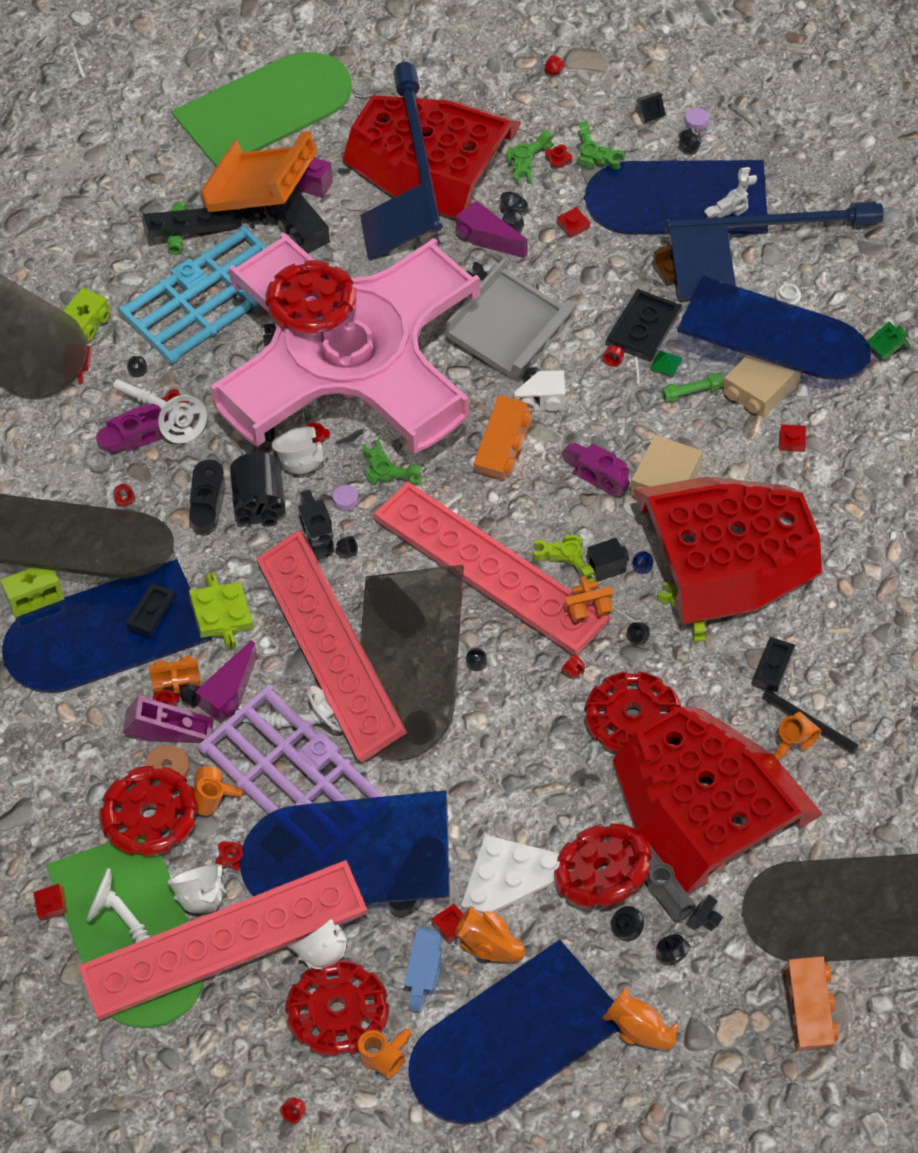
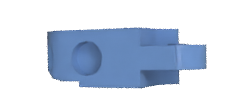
(423, 967)

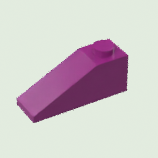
(316, 178)
(489, 231)
(225, 689)
(165, 723)

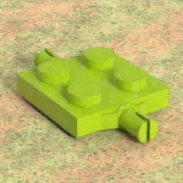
(220, 610)

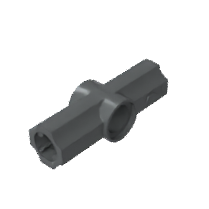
(670, 892)

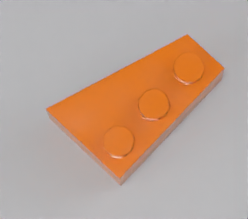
(503, 438)
(811, 1003)

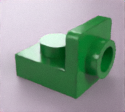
(888, 340)

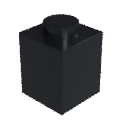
(607, 559)

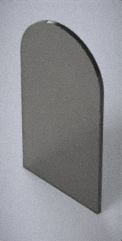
(38, 344)
(81, 538)
(414, 646)
(835, 908)

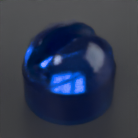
(646, 564)

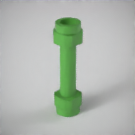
(175, 242)
(713, 382)

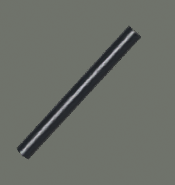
(826, 731)

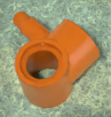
(798, 731)
(209, 789)
(388, 1058)

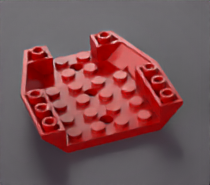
(388, 156)
(727, 570)
(692, 821)

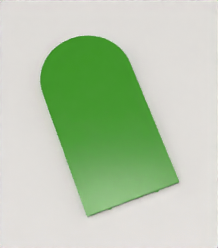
(266, 104)
(145, 891)

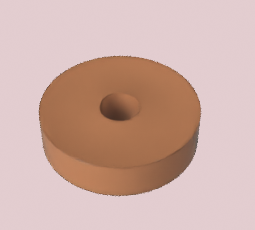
(171, 756)

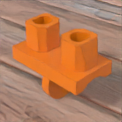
(577, 603)
(174, 674)

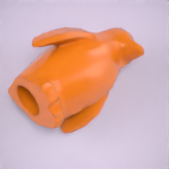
(488, 937)
(641, 1023)

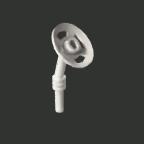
(176, 414)
(320, 713)
(106, 898)

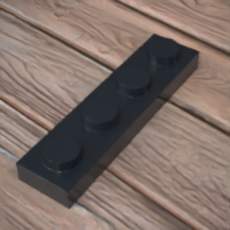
(189, 222)

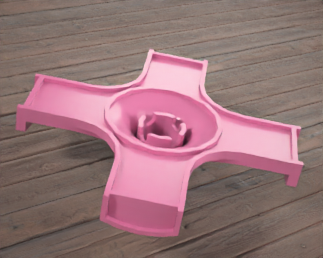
(363, 357)

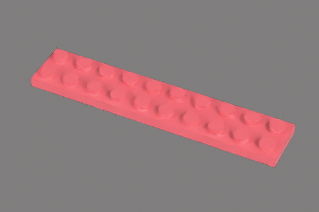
(488, 566)
(331, 646)
(221, 940)

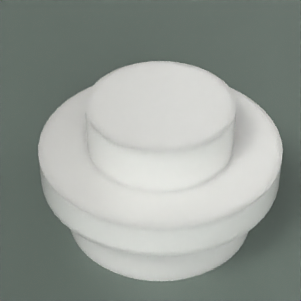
(789, 293)

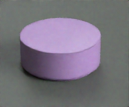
(697, 119)
(345, 497)

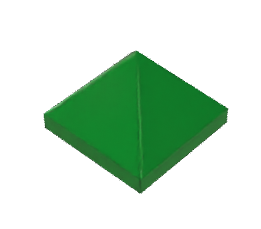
(666, 363)

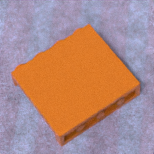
(257, 176)

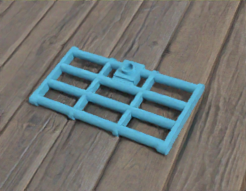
(194, 281)

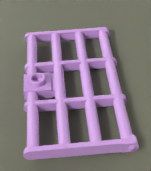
(309, 759)

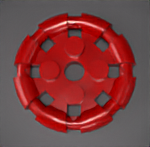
(310, 283)
(623, 699)
(142, 797)
(595, 853)
(336, 1023)

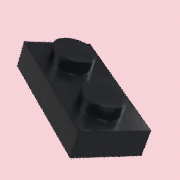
(151, 610)
(773, 664)

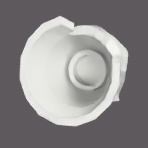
(298, 451)
(198, 888)
(322, 946)

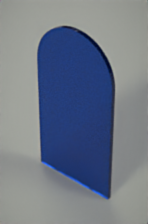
(649, 192)
(774, 331)
(89, 636)
(390, 843)
(510, 1039)

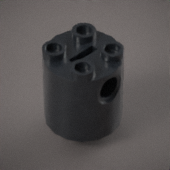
(257, 489)

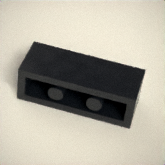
(300, 222)

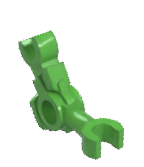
(524, 153)
(592, 153)
(384, 470)

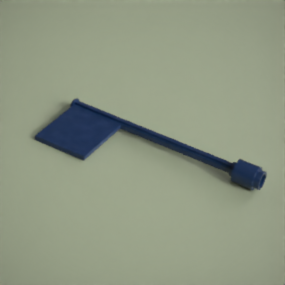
(416, 209)
(704, 246)

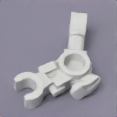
(736, 200)

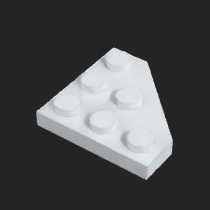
(508, 874)

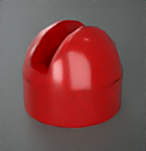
(554, 65)
(608, 355)
(117, 495)
(574, 667)
(288, 1108)

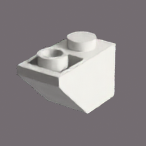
(543, 391)

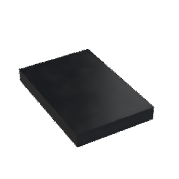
(644, 324)

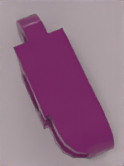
(131, 429)
(598, 467)

